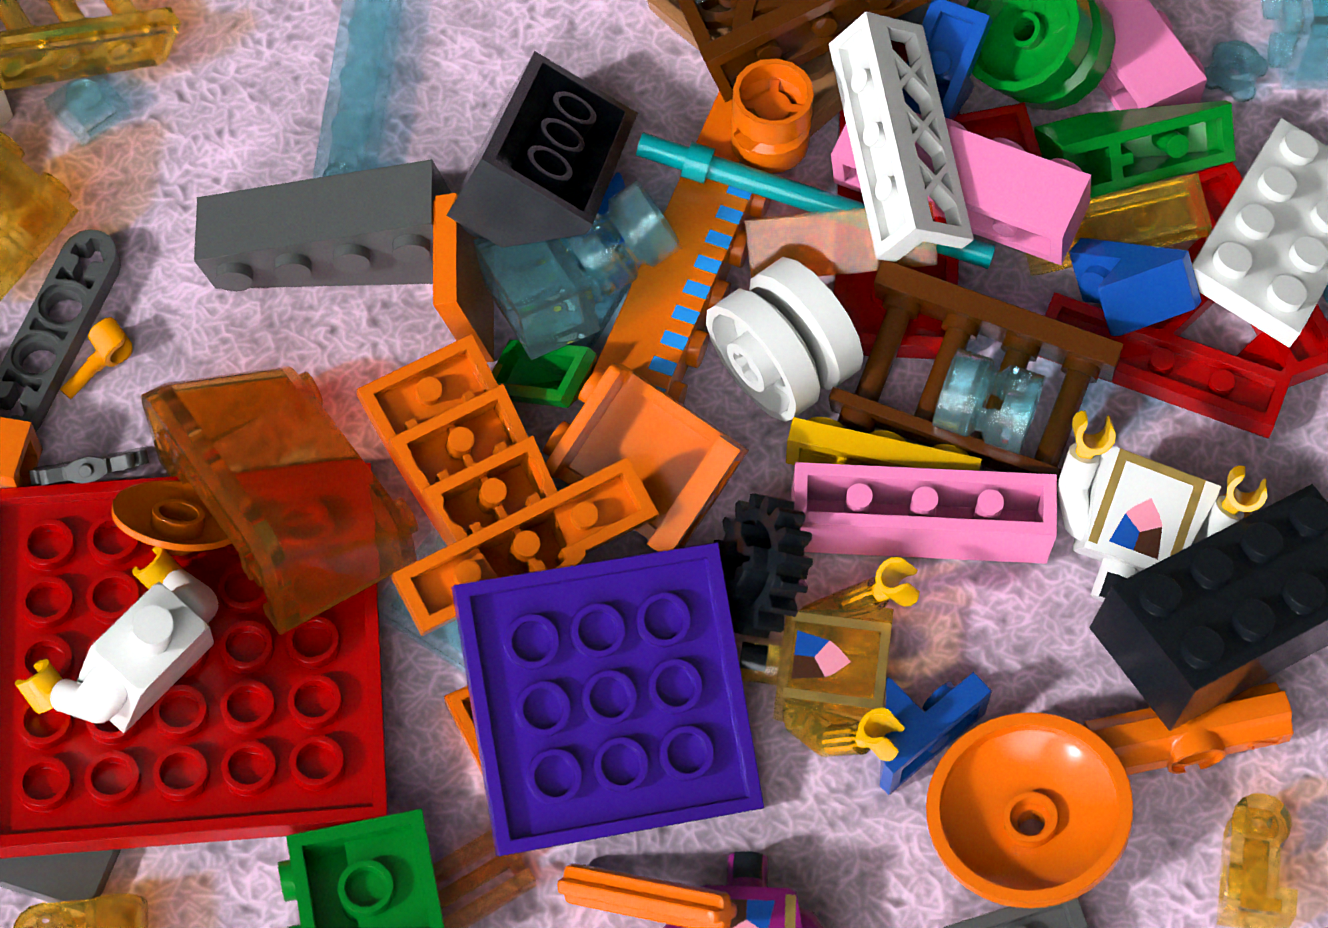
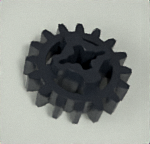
(764, 563)

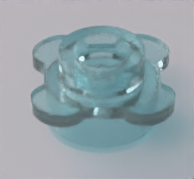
(1236, 56)

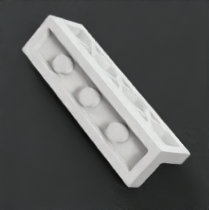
(885, 134)

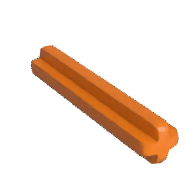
(646, 897)

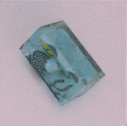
(541, 292)

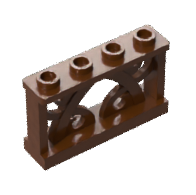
(774, 29)

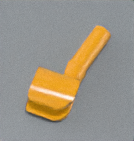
(111, 348)

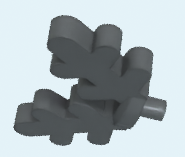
(88, 468)

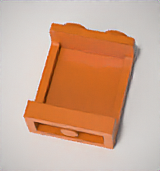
(671, 448)

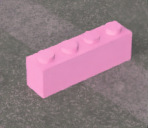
(1148, 60)
(1006, 191)
(927, 512)

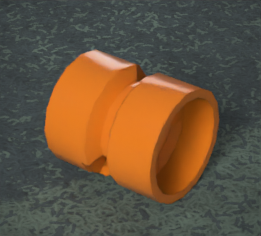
(771, 115)

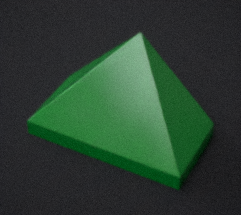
(548, 379)

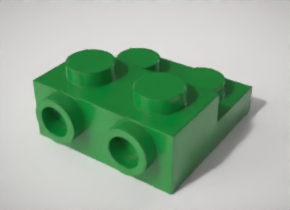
(363, 875)

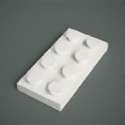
(1272, 239)

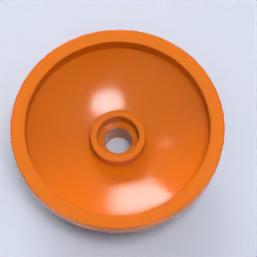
(1020, 772)

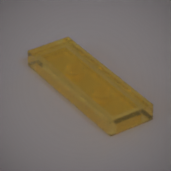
(1141, 215)

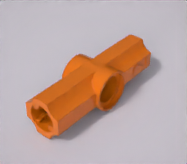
(1240, 724)

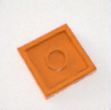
(458, 281)

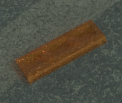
(824, 243)

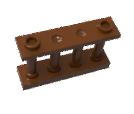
(963, 318)

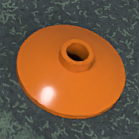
(167, 517)

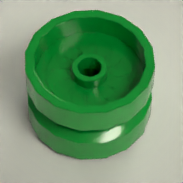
(1045, 49)

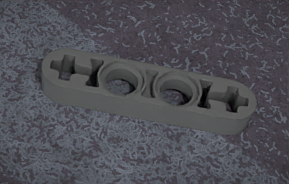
(60, 338)

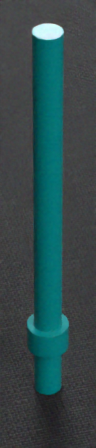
(700, 163)

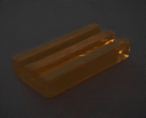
(490, 901)

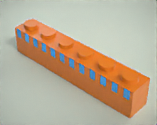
(667, 305)

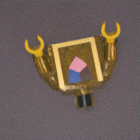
(836, 666)

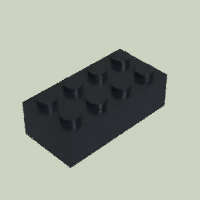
(1223, 610)

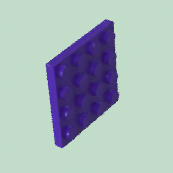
(607, 698)

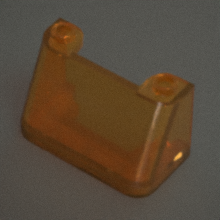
(282, 487)

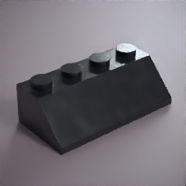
(543, 159)

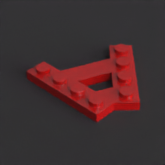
(1199, 378)

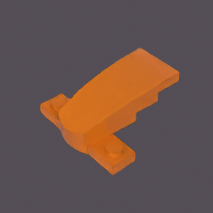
(486, 482)

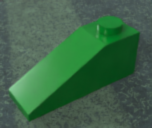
(1141, 143)

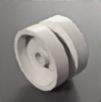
(785, 339)

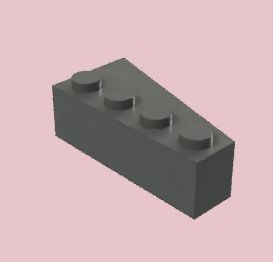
(322, 230)

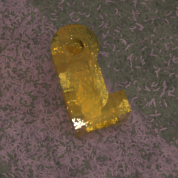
(1251, 866)

